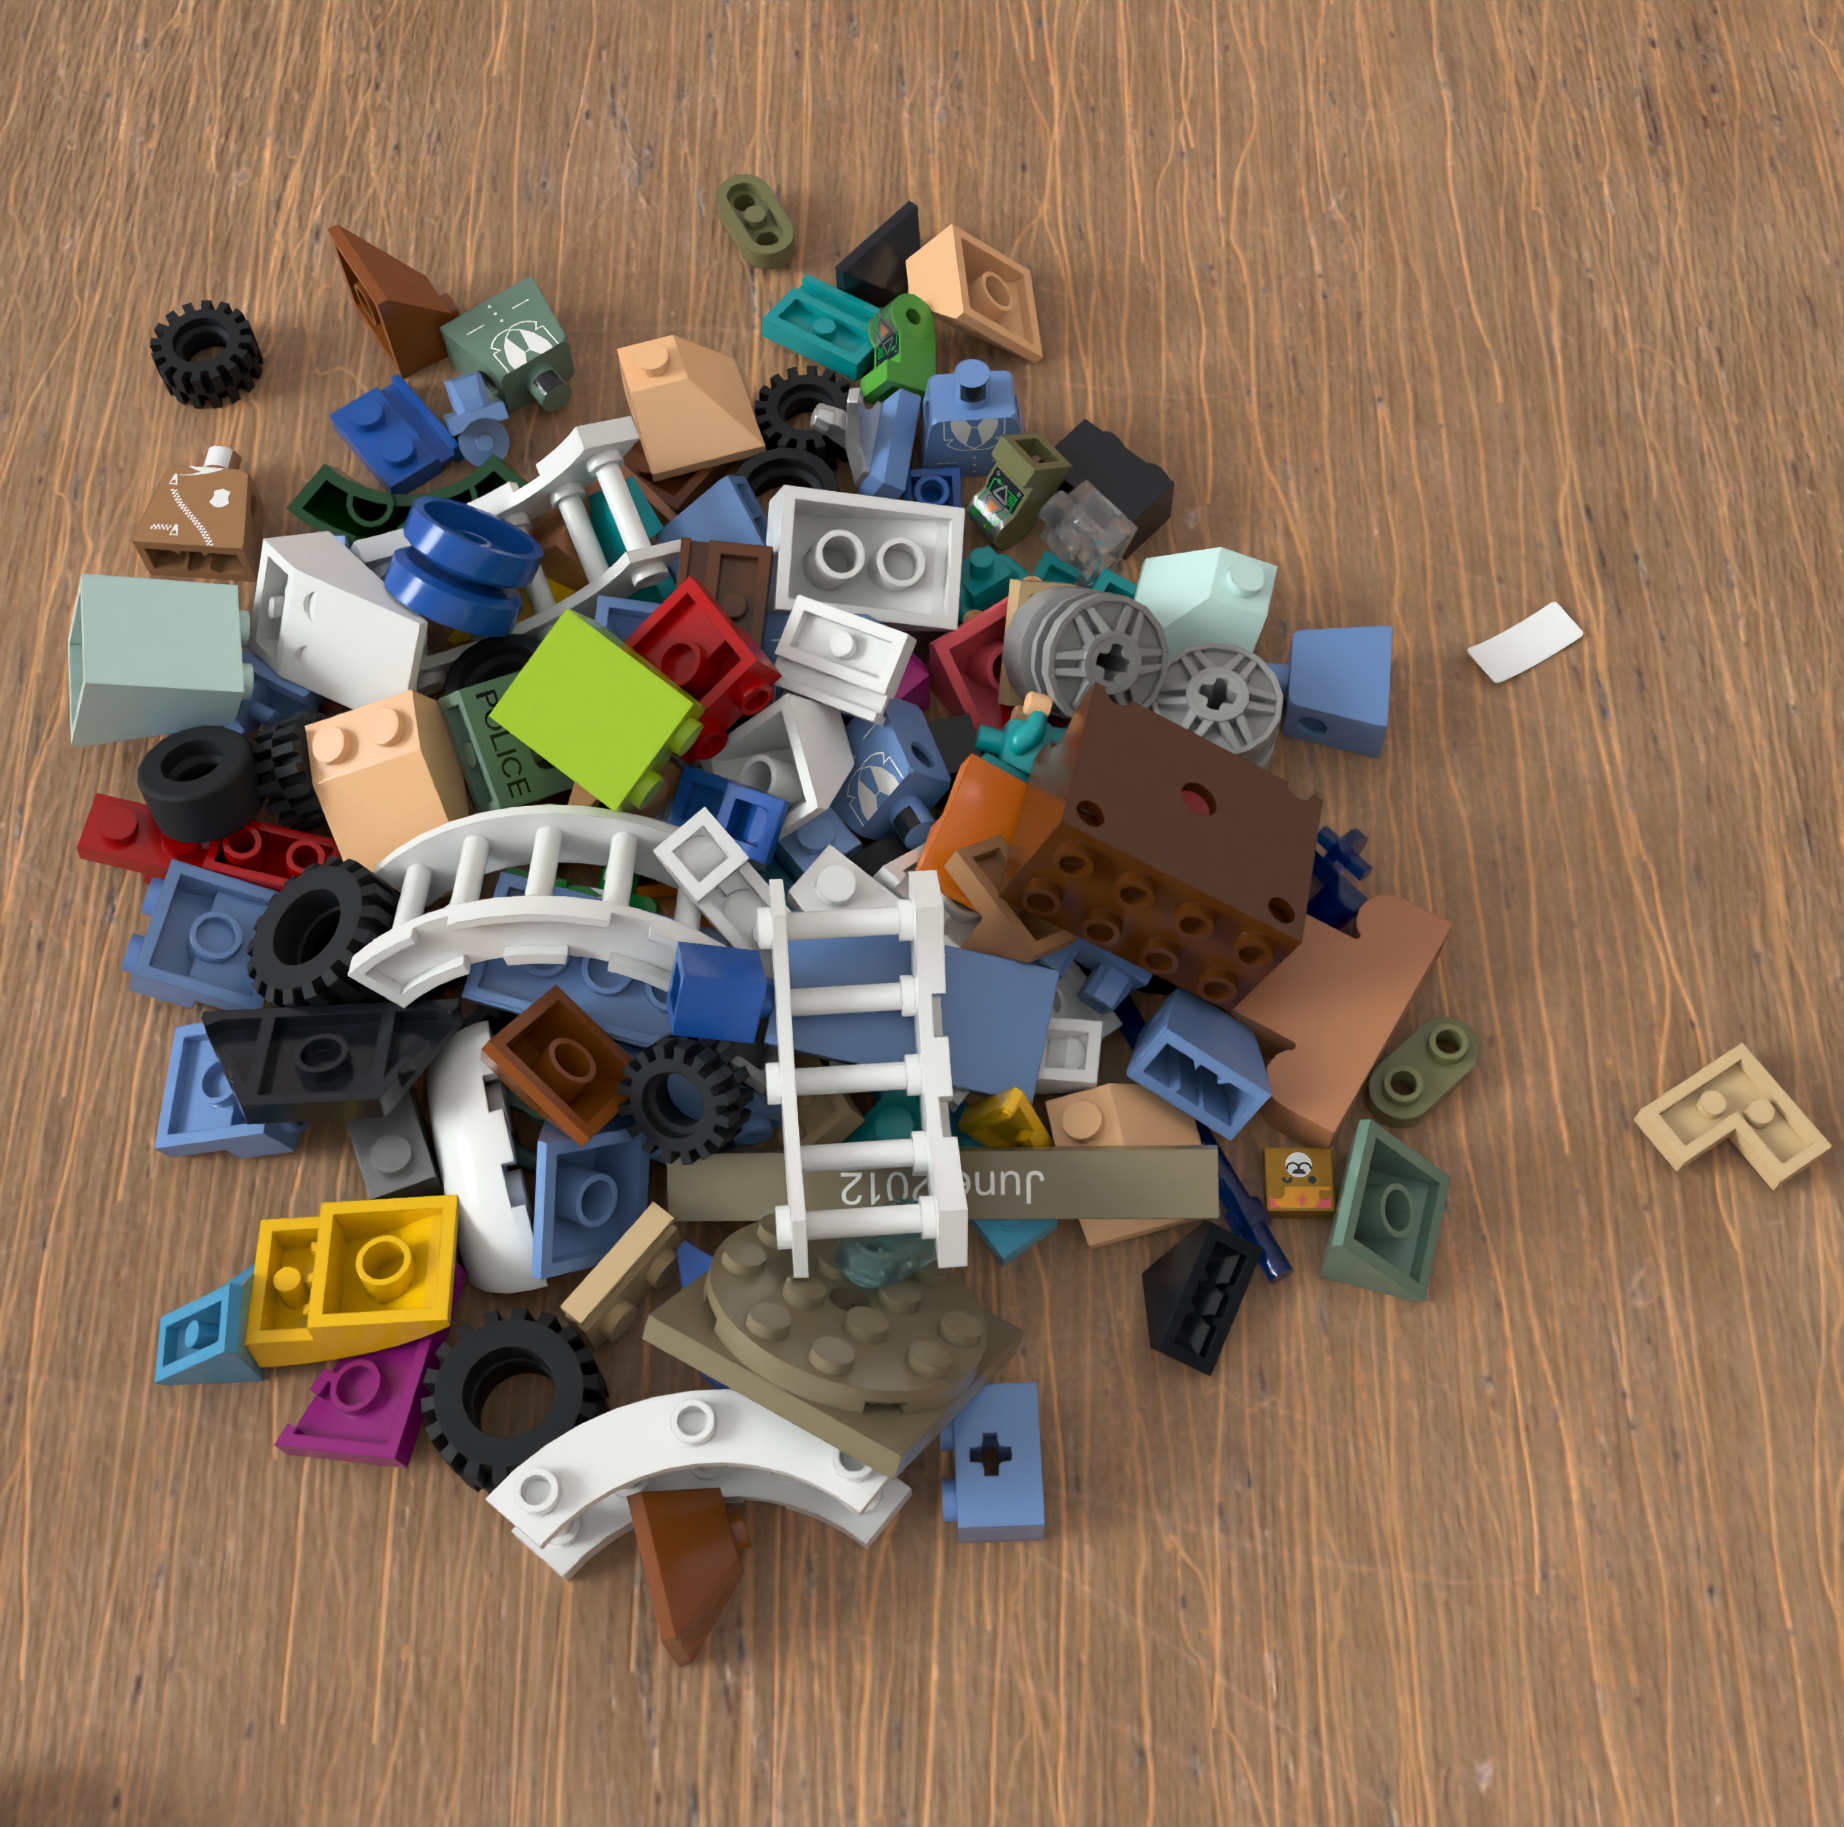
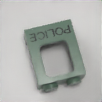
(492, 759)

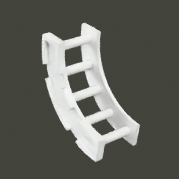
(585, 455)
(528, 928)
(926, 1074)
(575, 1489)

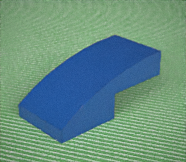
(745, 812)

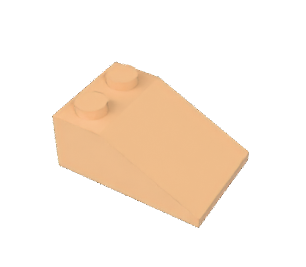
(385, 775)

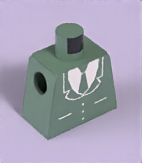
(514, 348)

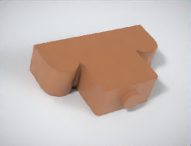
(1336, 1010)

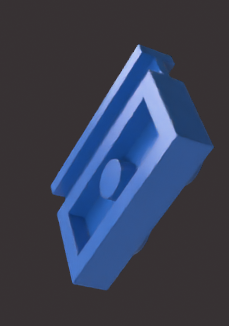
(396, 437)

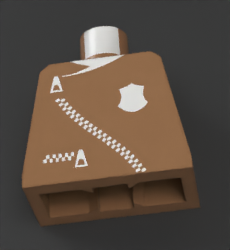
(204, 521)

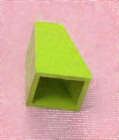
(599, 712)

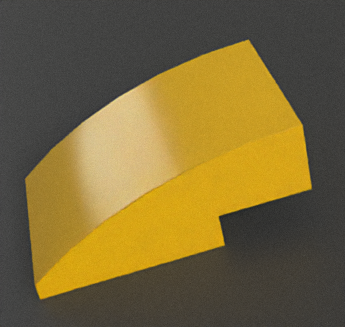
(352, 1279)

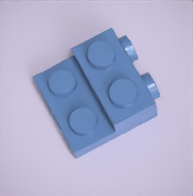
(197, 939)
(202, 1111)

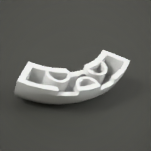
(473, 1156)

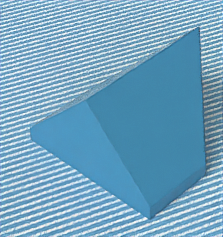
(208, 1337)

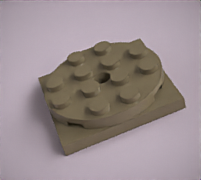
(836, 1358)

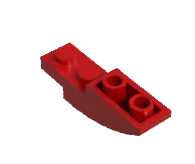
(261, 853)

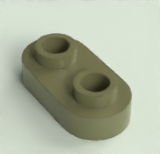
(762, 230)
(1425, 1068)

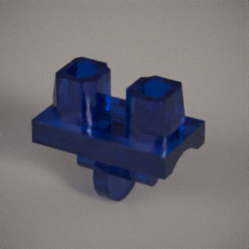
(1338, 898)

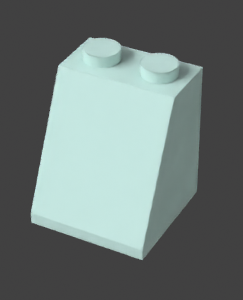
(154, 658)

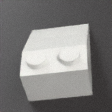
(867, 556)

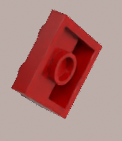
(709, 659)

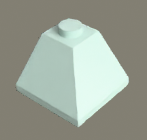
(1207, 597)

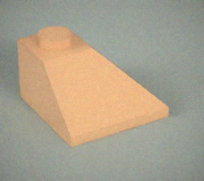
(977, 291)
(687, 406)
(1120, 1117)

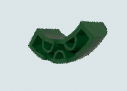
(353, 510)

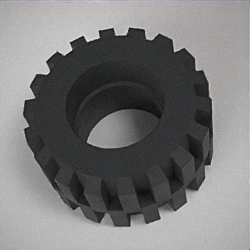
(314, 932)
(485, 1360)

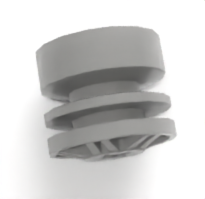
(1063, 630)
(1224, 698)

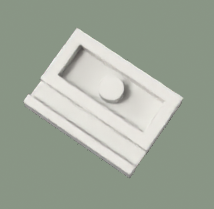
(841, 659)

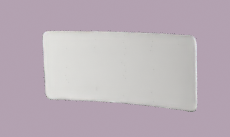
(1526, 643)

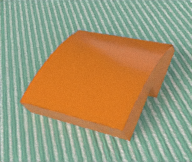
(980, 806)

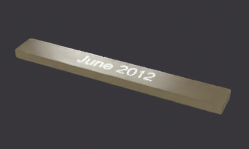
(996, 1181)

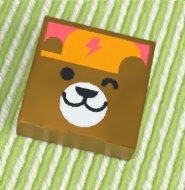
(1298, 1183)

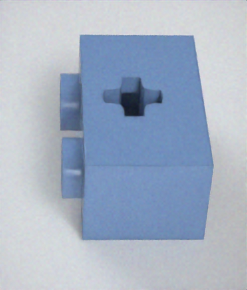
(1004, 1505)

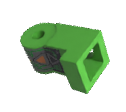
(901, 349)

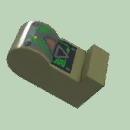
(1017, 488)

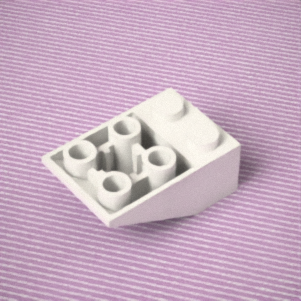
(333, 622)

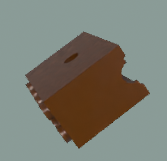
(1145, 877)

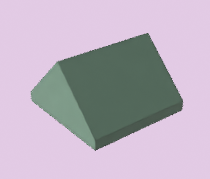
(1385, 1216)

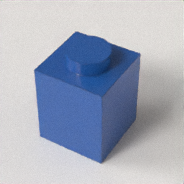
(718, 993)

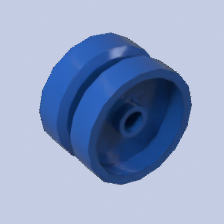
(463, 567)

